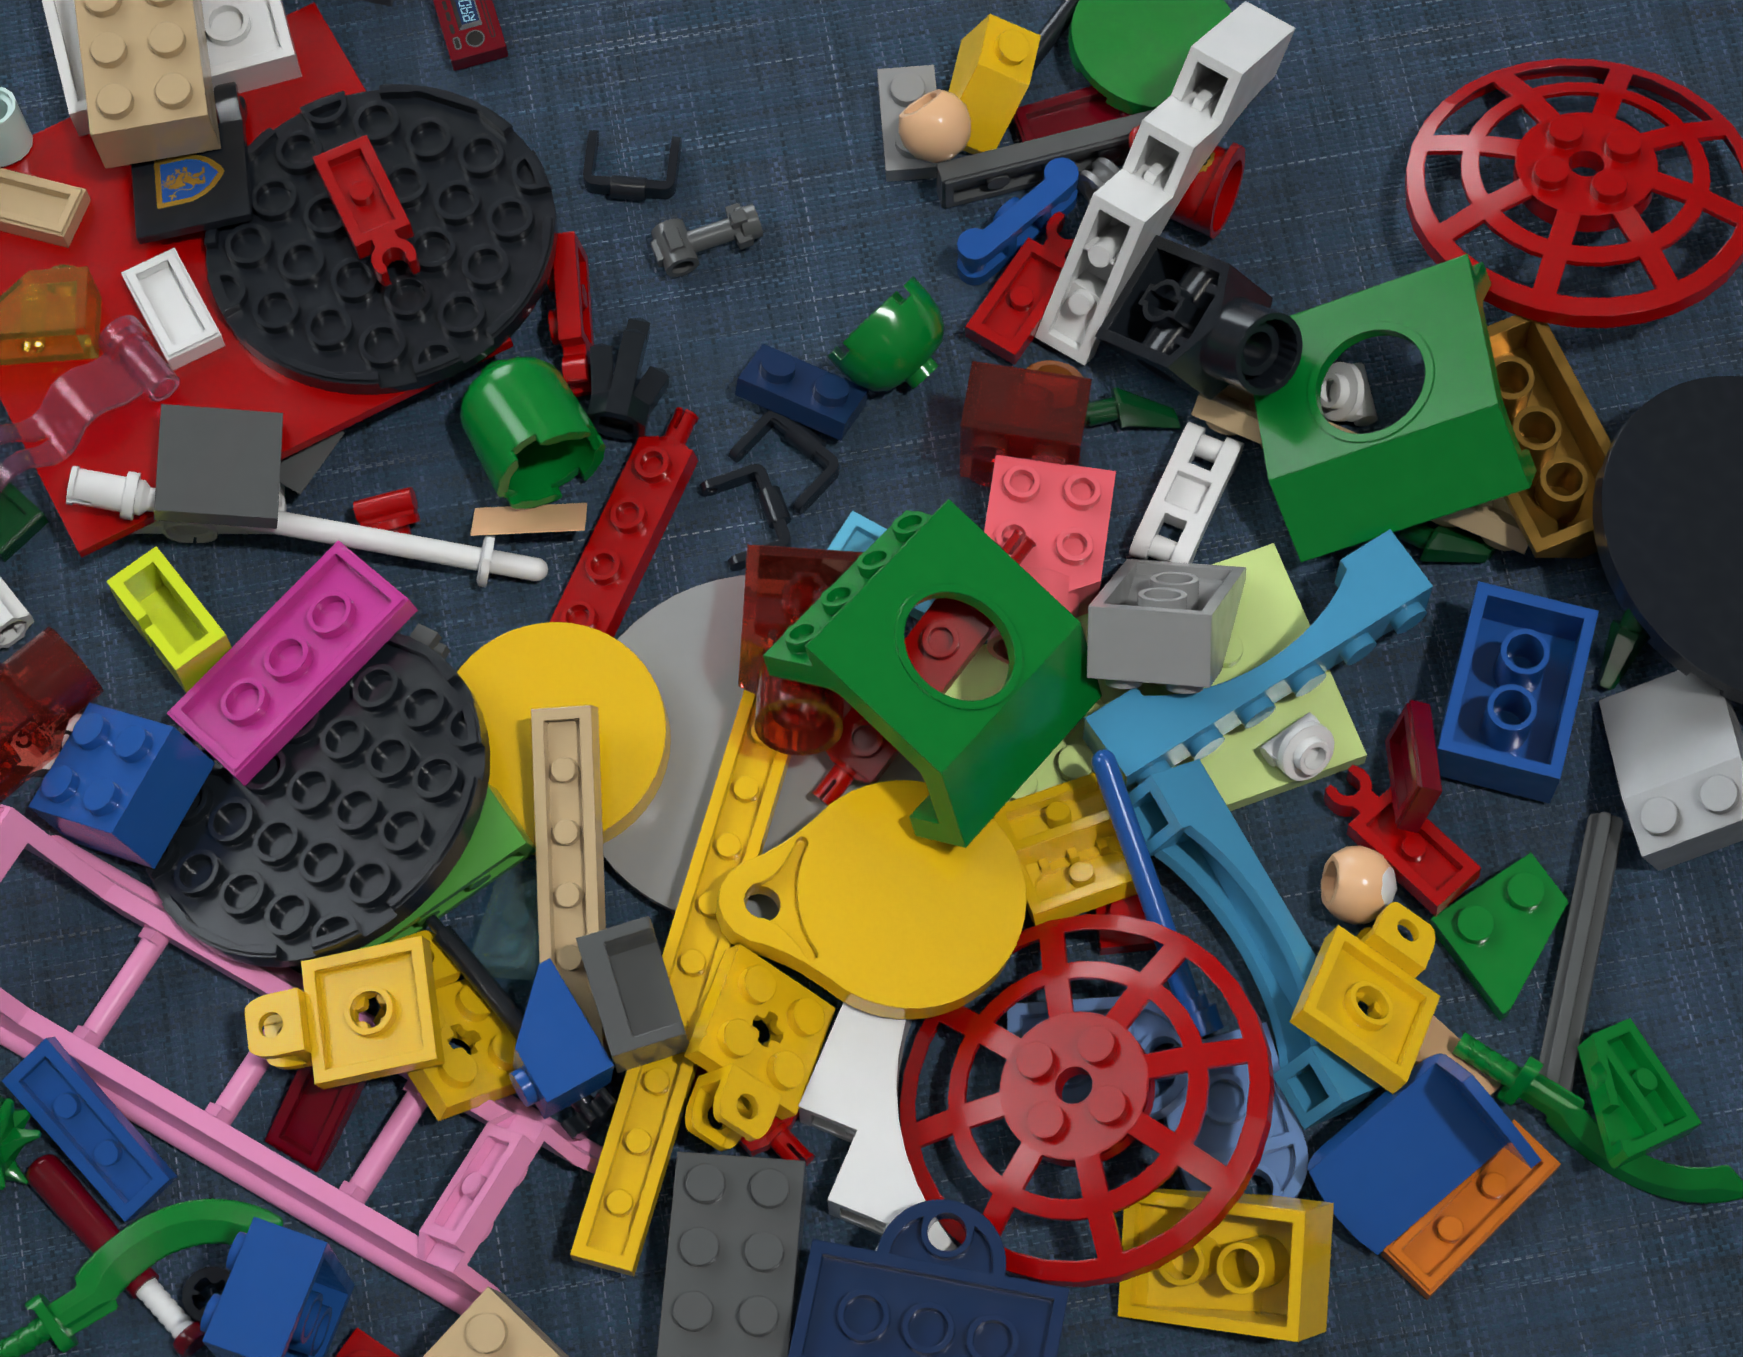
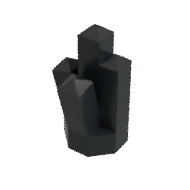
(624, 401)

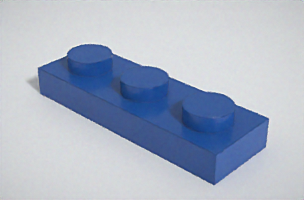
(89, 1129)

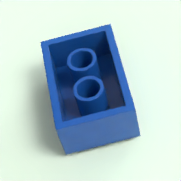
(1515, 692)
(279, 1297)

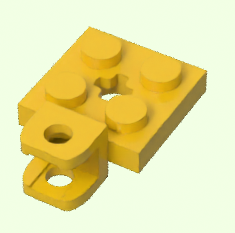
(1381, 972)
(323, 1022)
(464, 1078)
(747, 1079)

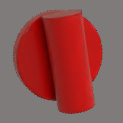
(388, 510)

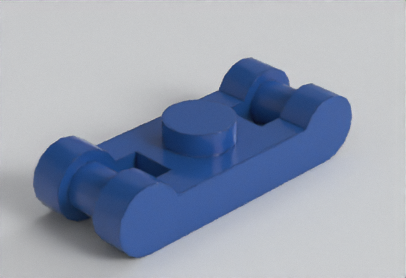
(990, 249)

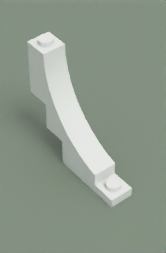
(1168, 151)
(857, 1100)

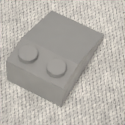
(1163, 624)
(1677, 766)

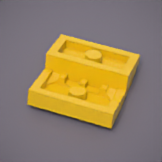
(1066, 850)

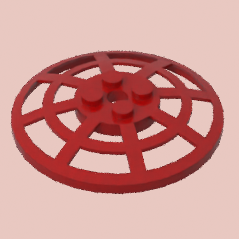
(1572, 202)
(1111, 1114)

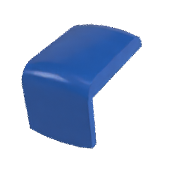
(1412, 1151)

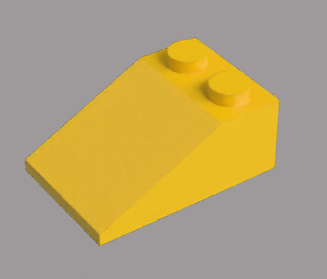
(1249, 1276)

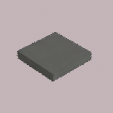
(218, 466)

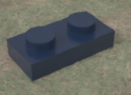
(801, 392)

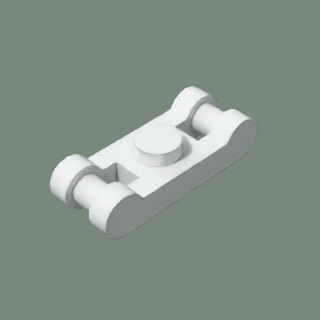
(1186, 496)

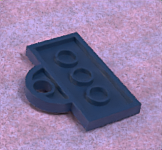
(924, 1299)

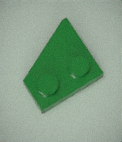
(1502, 930)
(1632, 1094)

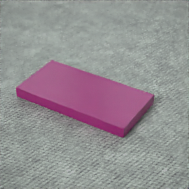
(292, 662)

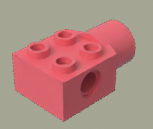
(1066, 517)

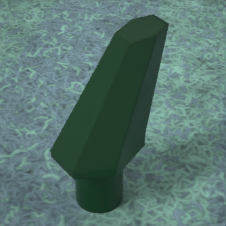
(1132, 411)
(1447, 544)
(1621, 649)

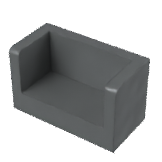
(633, 994)

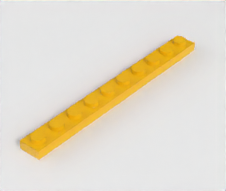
(657, 1092)

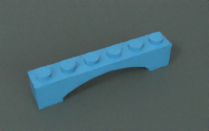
(1375, 594)
(1203, 844)

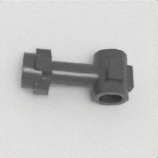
(677, 247)

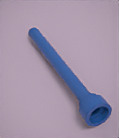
(1148, 886)

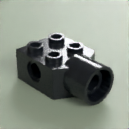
(1201, 325)

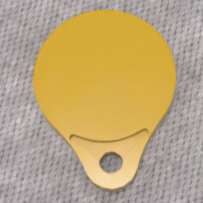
(564, 668)
(883, 912)

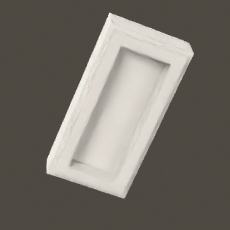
(173, 309)

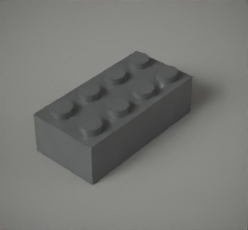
(733, 1256)

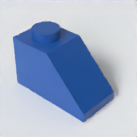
(556, 1048)

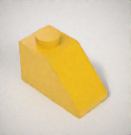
(993, 77)

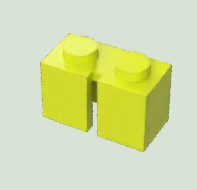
(169, 617)

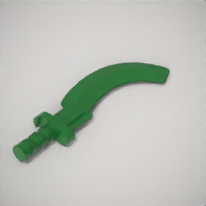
(1581, 1131)
(125, 1259)

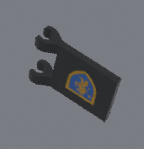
(199, 188)

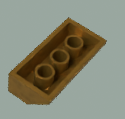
(1559, 430)

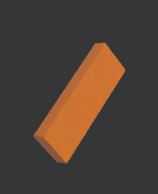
(1467, 1217)

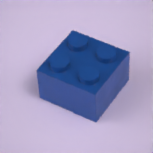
(122, 784)

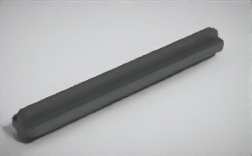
(1580, 948)

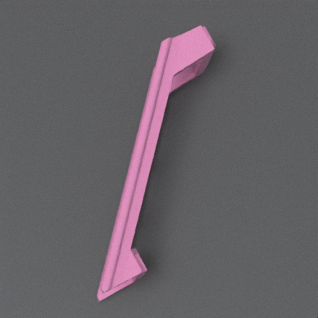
(460, 1219)

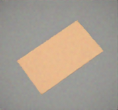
(529, 520)

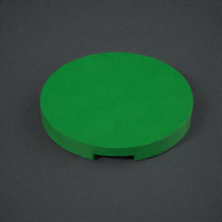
(1138, 46)

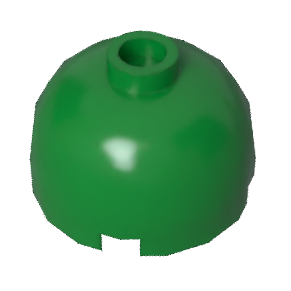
(894, 342)

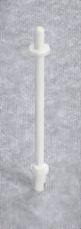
(135, 496)

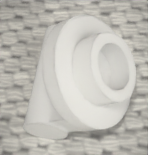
(1348, 395)
(1300, 749)

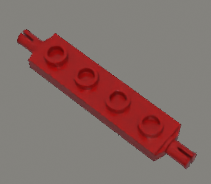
(630, 528)
(939, 651)

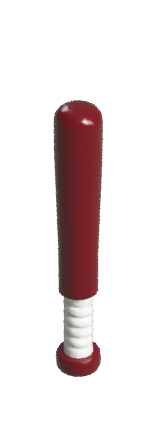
(94, 1228)

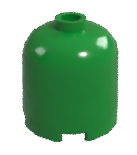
(529, 431)

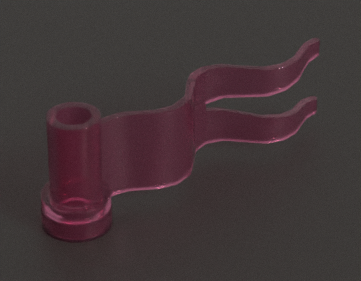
(87, 391)

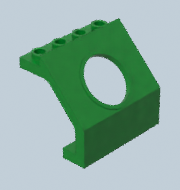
(1430, 463)
(964, 749)

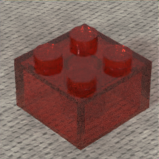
(1022, 417)

